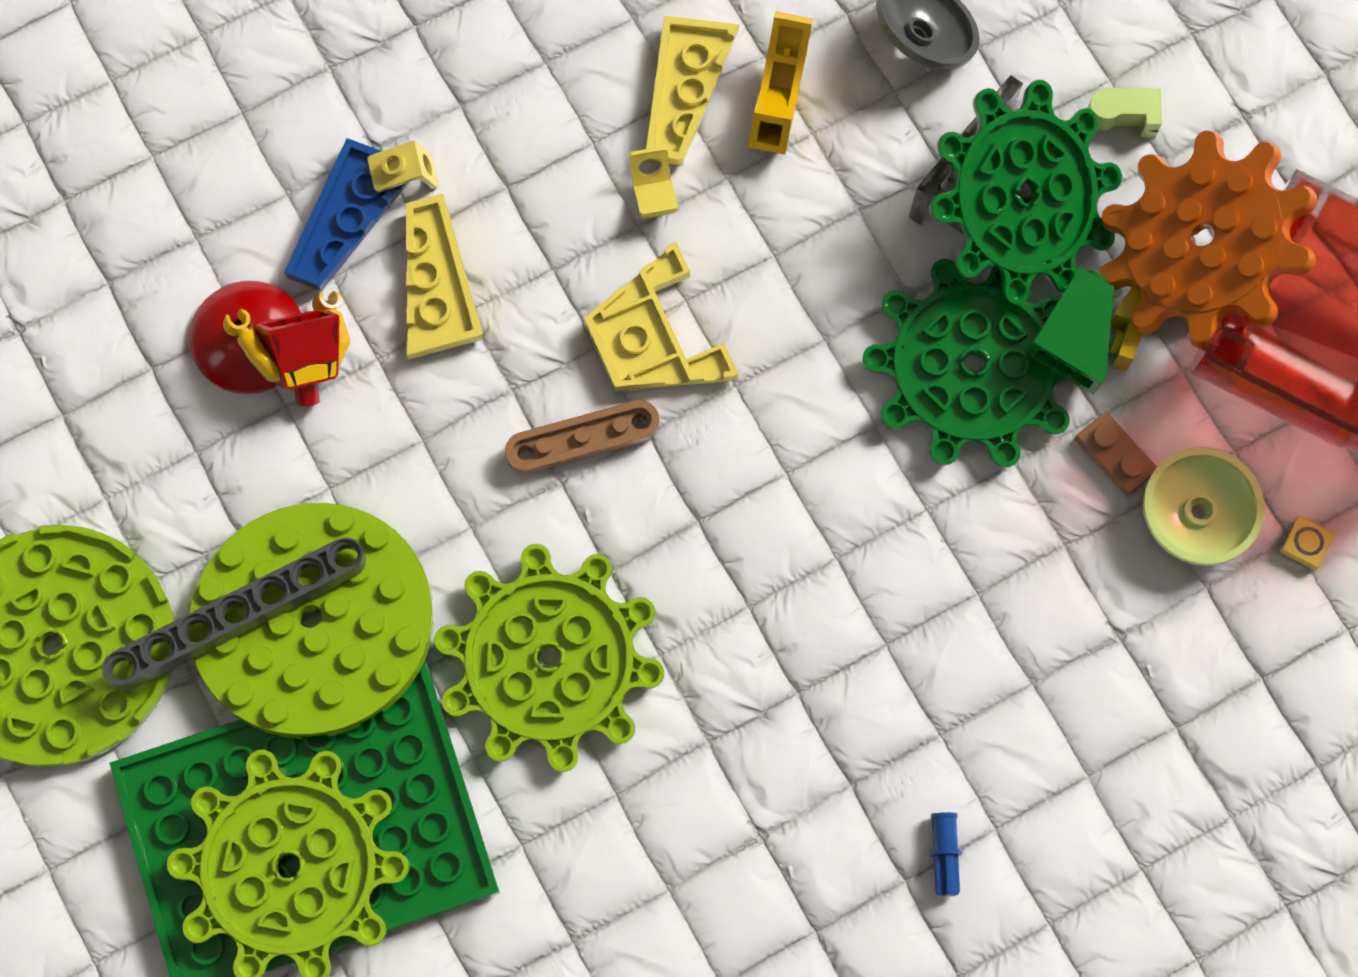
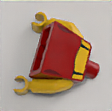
(296, 348)

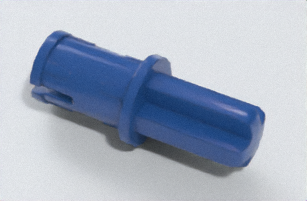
(945, 853)

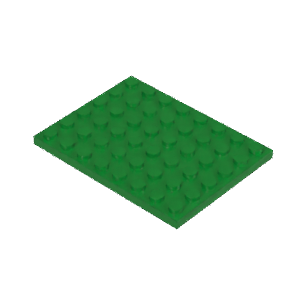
(395, 751)

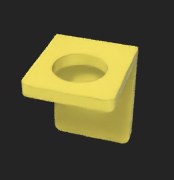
(402, 165)
(653, 190)

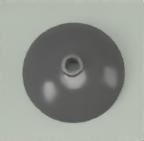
(930, 31)

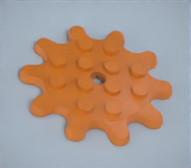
(1239, 263)

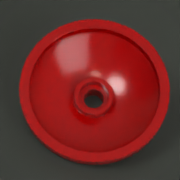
(217, 352)

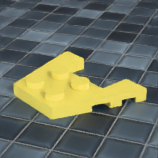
(639, 341)

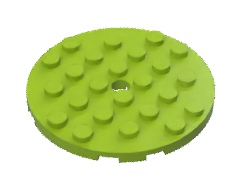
(97, 600)
(348, 665)

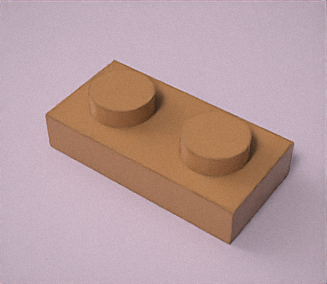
(1116, 453)

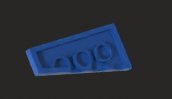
(340, 218)

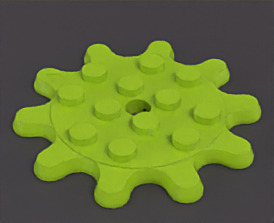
(541, 613)
(242, 856)

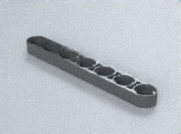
(214, 614)

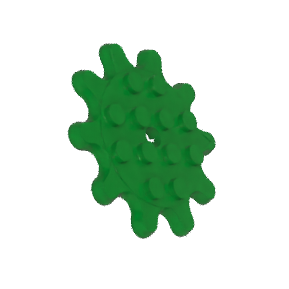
(1063, 182)
(942, 392)

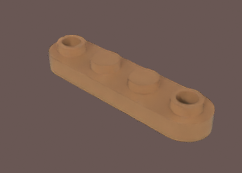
(582, 436)

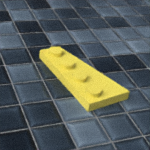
(686, 76)
(438, 292)

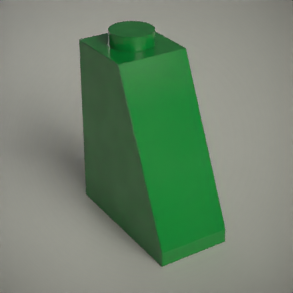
(1078, 332)

